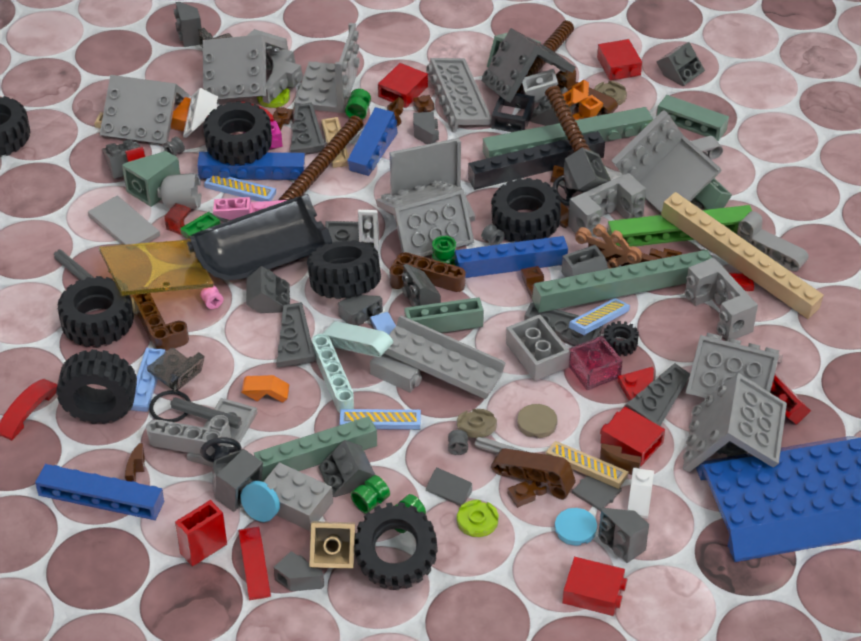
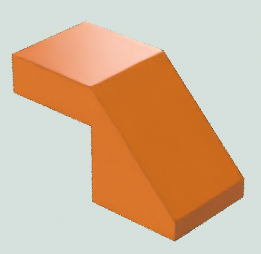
(577, 93)
(588, 108)
(259, 386)

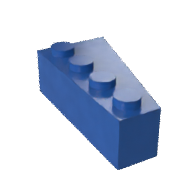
(373, 141)

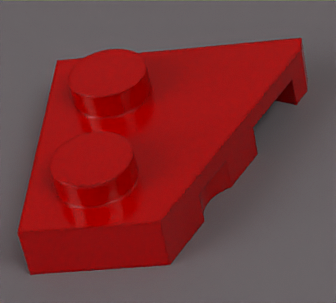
(636, 381)

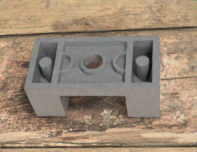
(620, 194)
(737, 310)

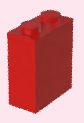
(619, 59)
(403, 83)
(633, 433)
(201, 533)
(594, 586)

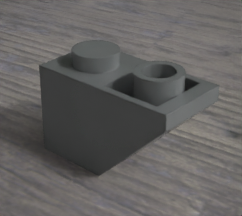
(425, 126)
(359, 309)
(296, 575)

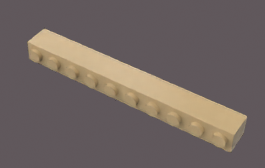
(742, 255)

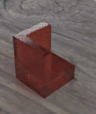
(175, 218)

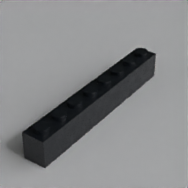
(527, 161)

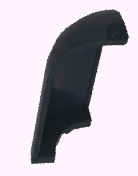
(260, 239)

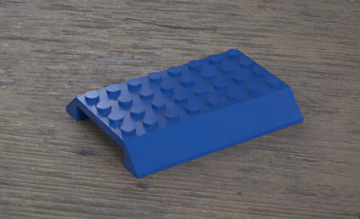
(793, 507)

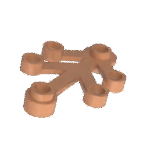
(628, 254)

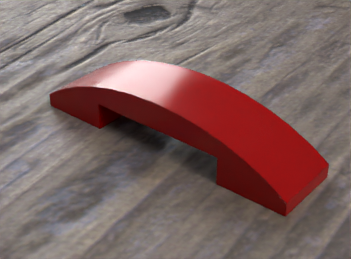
(24, 405)
(254, 563)

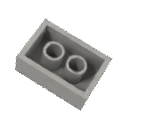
(537, 347)
(299, 495)

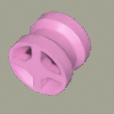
(211, 297)

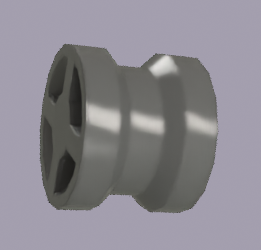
(174, 146)
(492, 235)
(457, 442)

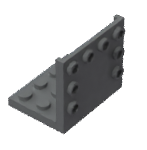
(514, 60)

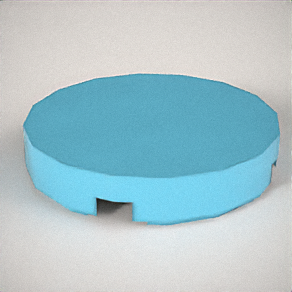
(260, 501)
(575, 526)

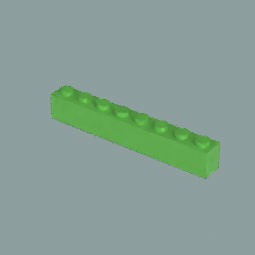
(658, 230)

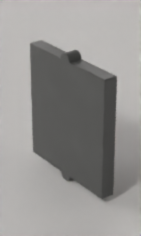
(595, 492)

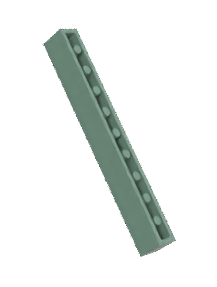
(610, 127)
(615, 282)

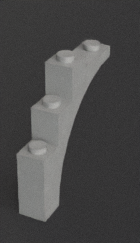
(283, 67)

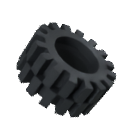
(625, 331)

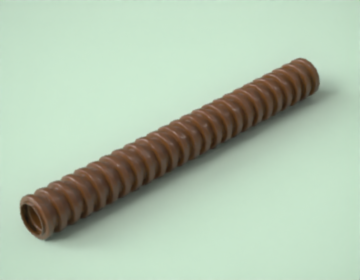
(553, 43)
(566, 118)
(324, 158)

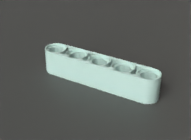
(358, 339)
(333, 372)

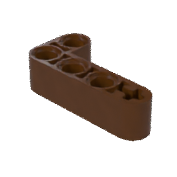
(568, 79)
(439, 273)
(160, 334)
(538, 468)

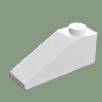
(200, 106)
(369, 227)

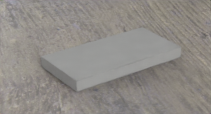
(123, 222)
(247, 416)

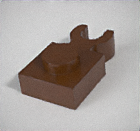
(525, 493)

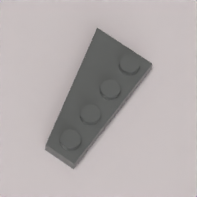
(306, 130)
(559, 322)
(295, 340)
(660, 394)

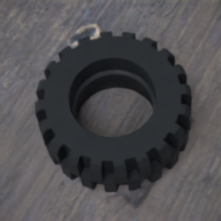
(237, 118)
(13, 126)
(526, 195)
(344, 269)
(100, 327)
(102, 370)
(395, 518)

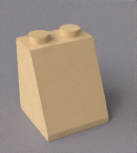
(332, 544)

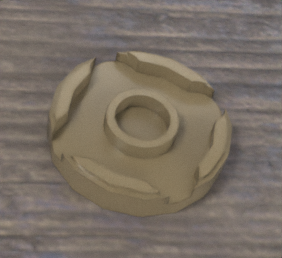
(613, 90)
(537, 420)
(477, 423)

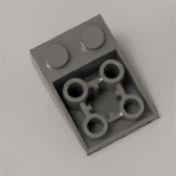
(116, 156)

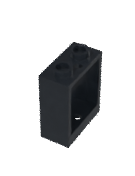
(518, 123)

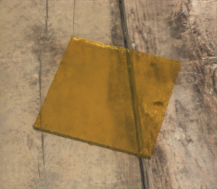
(154, 267)

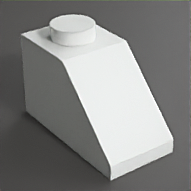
(537, 84)
(641, 491)

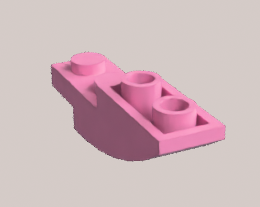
(237, 207)

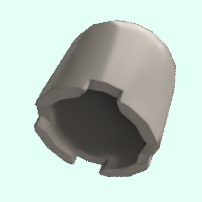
(180, 190)

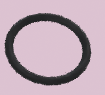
(151, 406)

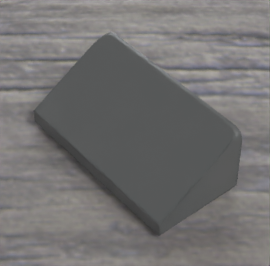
(449, 486)

